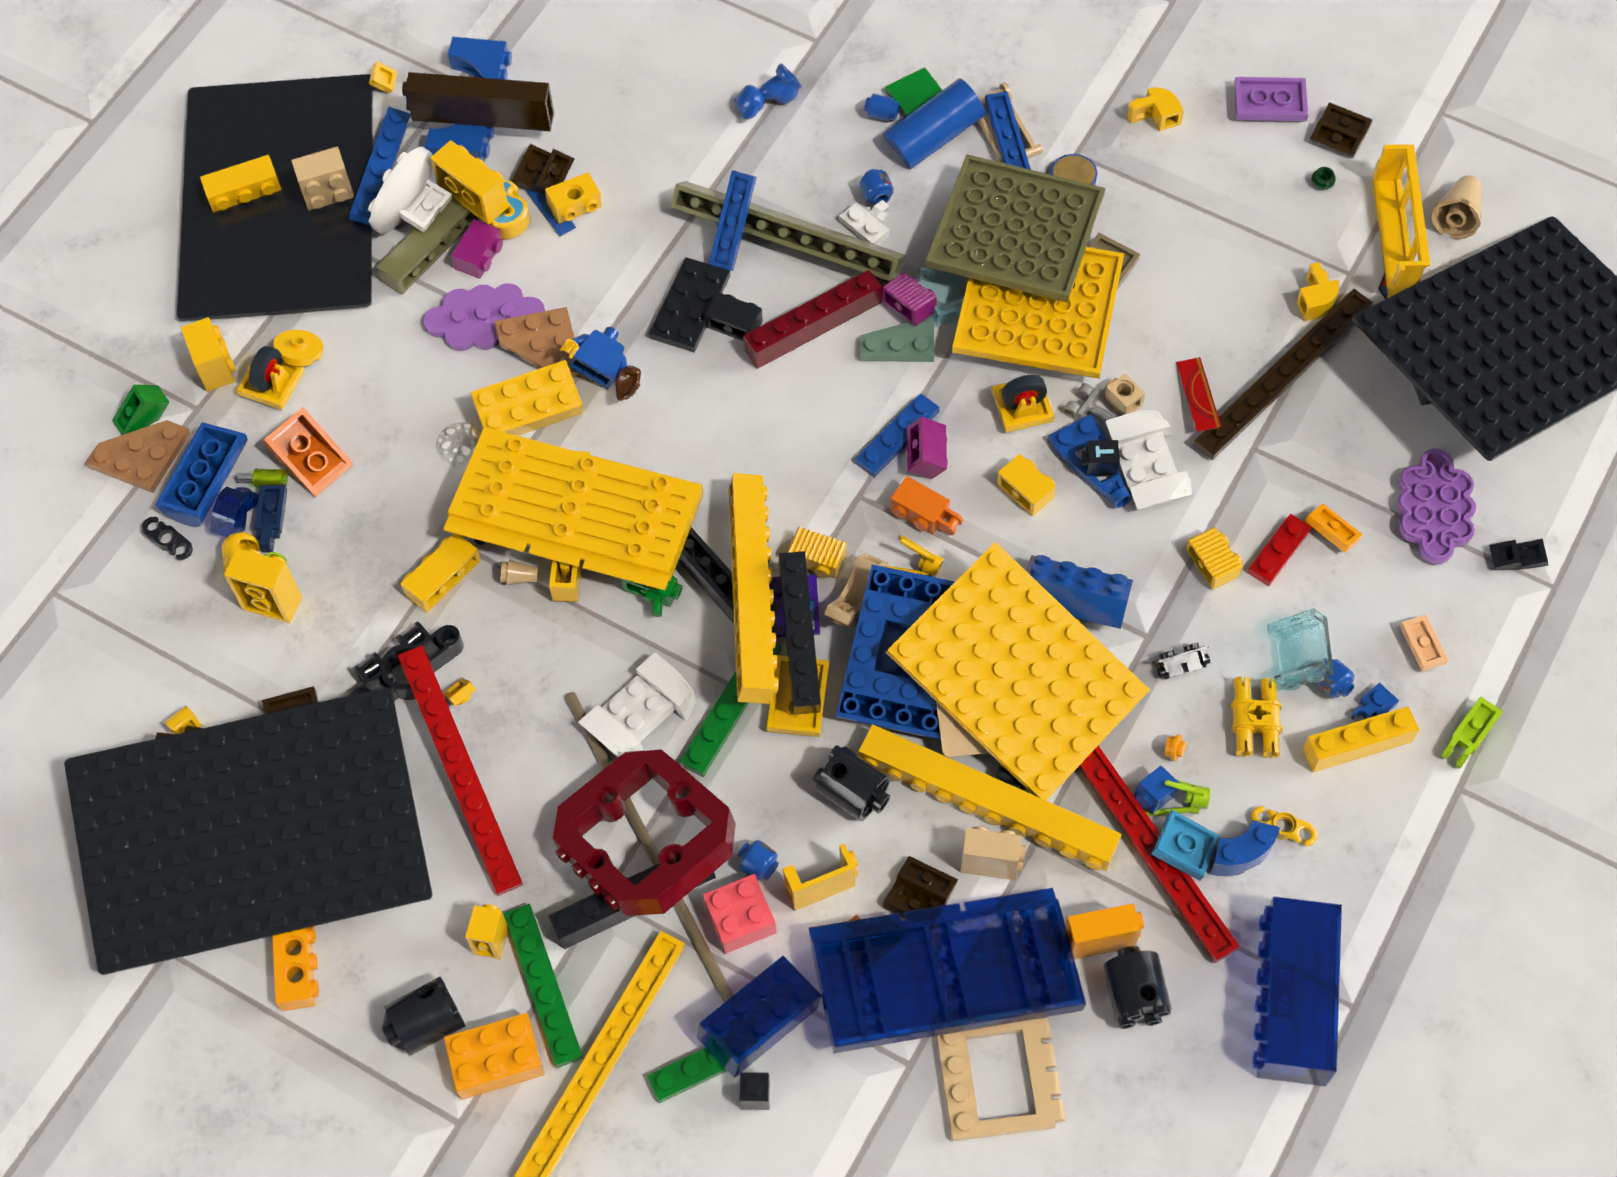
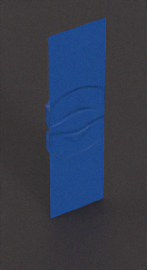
(540, 201)

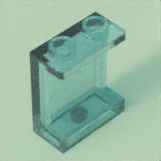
(949, 292)
(1302, 649)

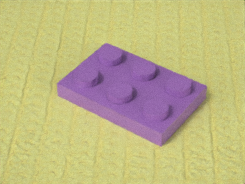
(1271, 99)

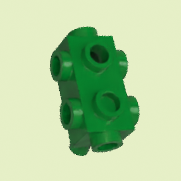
(654, 595)

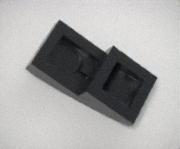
(1518, 556)

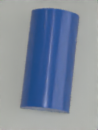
(935, 123)
(201, 474)

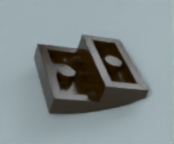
(1341, 130)
(542, 169)
(919, 888)

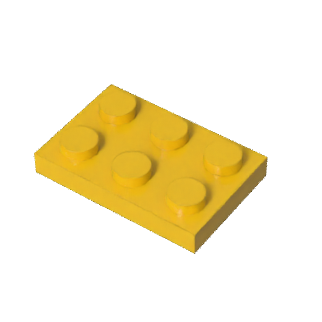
(781, 709)

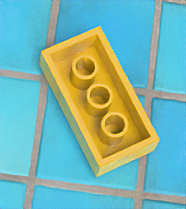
(529, 400)

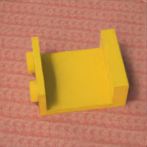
(822, 886)

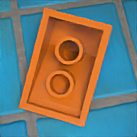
(307, 452)

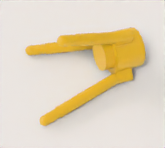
(929, 562)

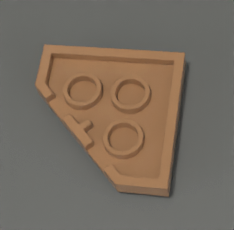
(537, 337)
(141, 455)

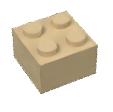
(322, 178)

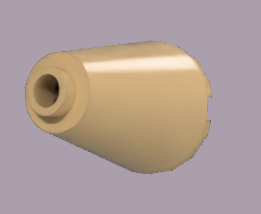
(1459, 209)

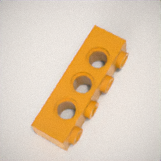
(295, 994)

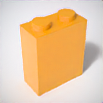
(1104, 930)

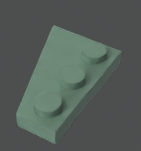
(900, 343)

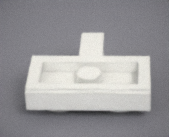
(867, 223)

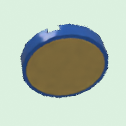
(1075, 168)

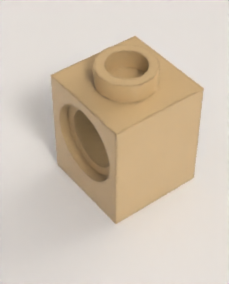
(1124, 404)

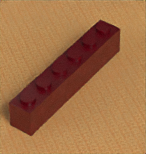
(812, 319)

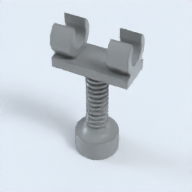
(1091, 396)

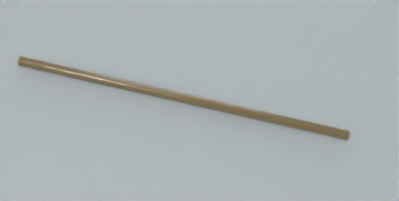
(653, 854)

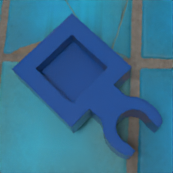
(1376, 702)

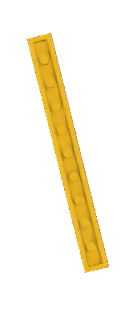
(602, 1058)

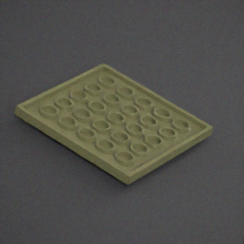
(1016, 228)

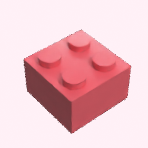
(740, 913)

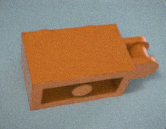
(924, 507)

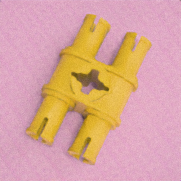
(1246, 723)

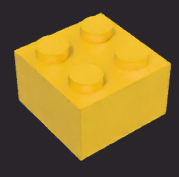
(209, 353)

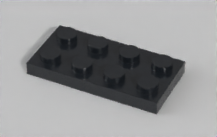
(683, 312)

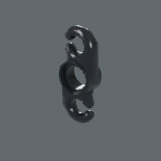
(177, 541)

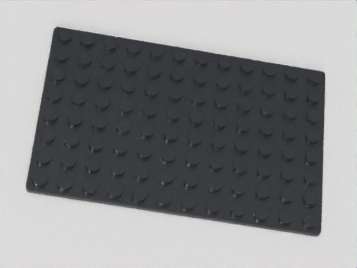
(272, 249)
(1506, 336)
(246, 830)

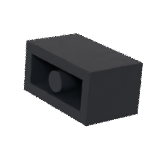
(733, 316)

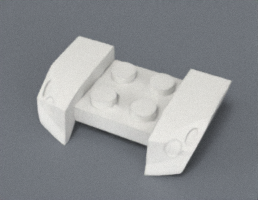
(1147, 459)
(640, 706)

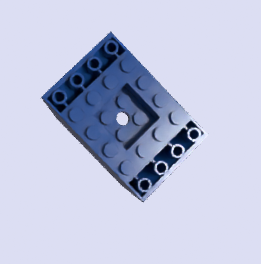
(874, 684)

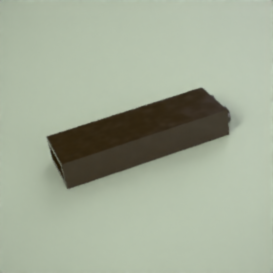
(479, 101)

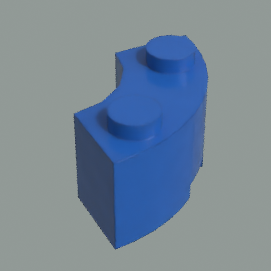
(1244, 852)

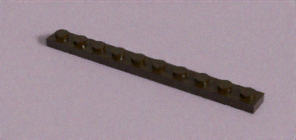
(1282, 374)

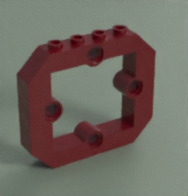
(680, 867)

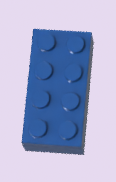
(1083, 591)

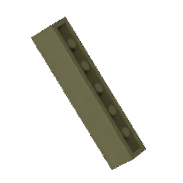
(421, 250)

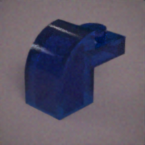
(231, 510)

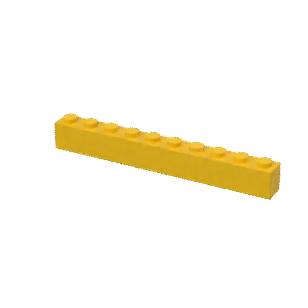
(751, 589)
(991, 798)

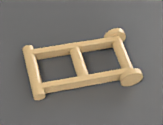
(1032, 149)

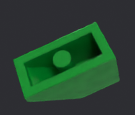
(140, 408)

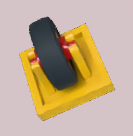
(270, 379)
(1023, 403)

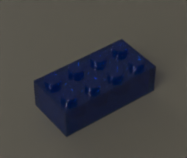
(758, 1016)

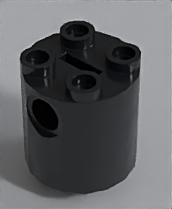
(861, 788)
(1137, 987)
(421, 1017)

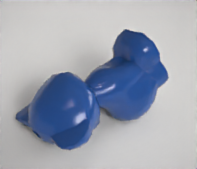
(781, 88)

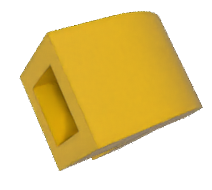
(1158, 104)
(1319, 296)

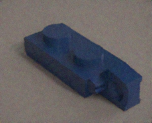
(270, 515)

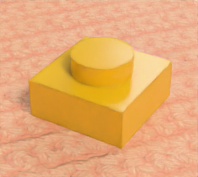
(383, 77)
(459, 692)

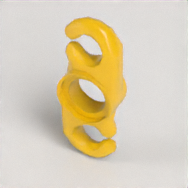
(1296, 823)

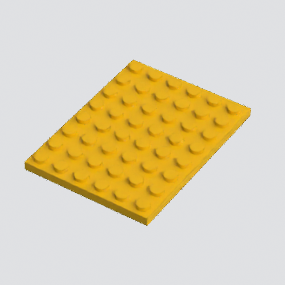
(1018, 672)

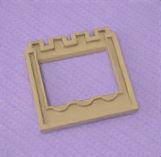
(960, 1088)

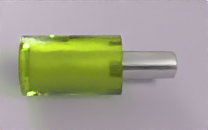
(265, 477)

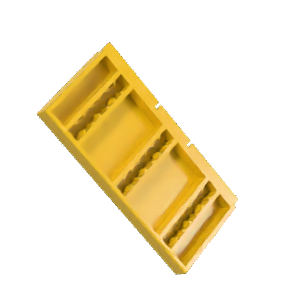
(574, 508)

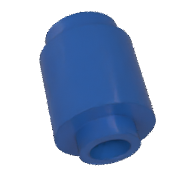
(882, 107)

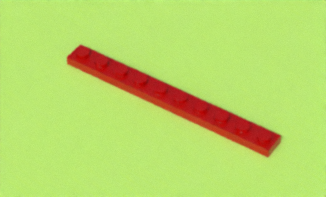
(460, 771)
(1143, 836)

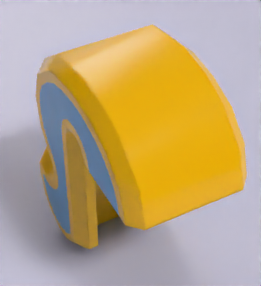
(516, 216)

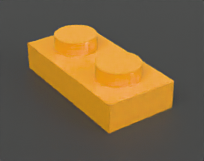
(1333, 528)

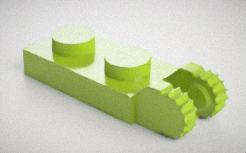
(1473, 729)

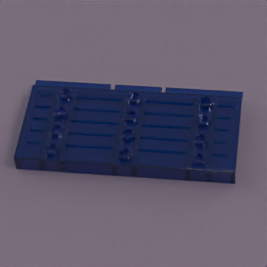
(945, 970)

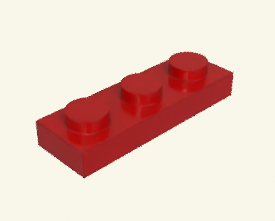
(1279, 550)

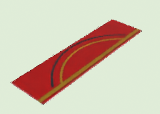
(1198, 394)

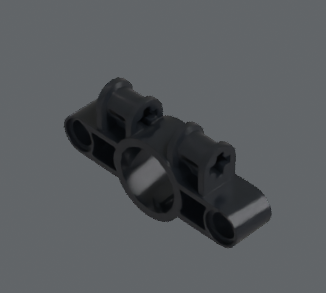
(376, 671)

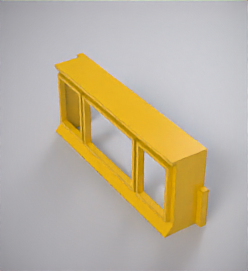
(1391, 201)

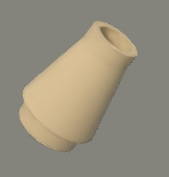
(515, 573)

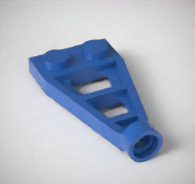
(1074, 438)

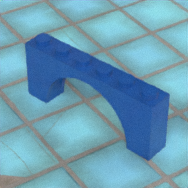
(479, 59)

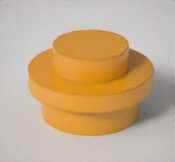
(1175, 747)

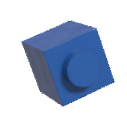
(1152, 791)

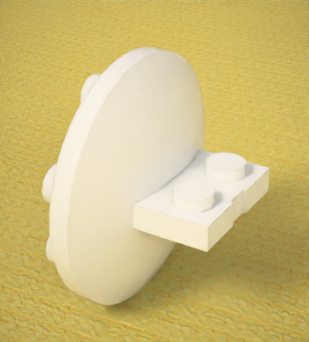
(408, 194)

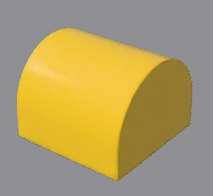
(181, 719)

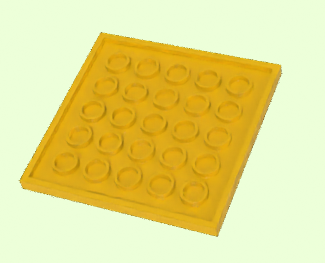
(1042, 330)

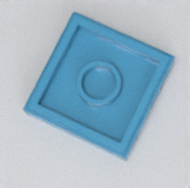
(1185, 845)

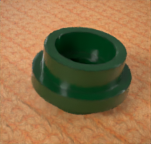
(1323, 173)

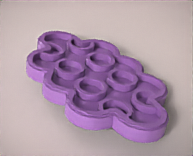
(470, 316)
(1436, 506)

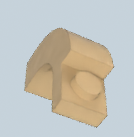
(848, 605)

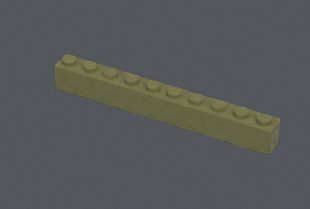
(794, 232)

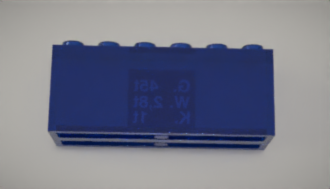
(1298, 991)

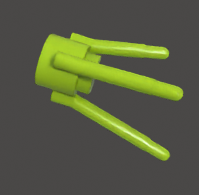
(1195, 795)

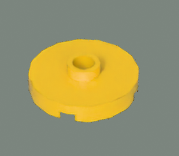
(299, 347)

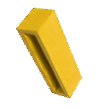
(1360, 739)

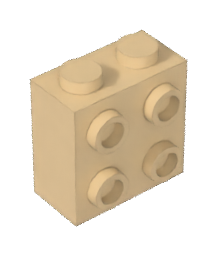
(992, 853)

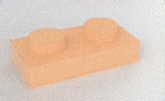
(1423, 643)

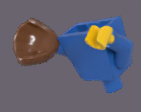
(602, 360)

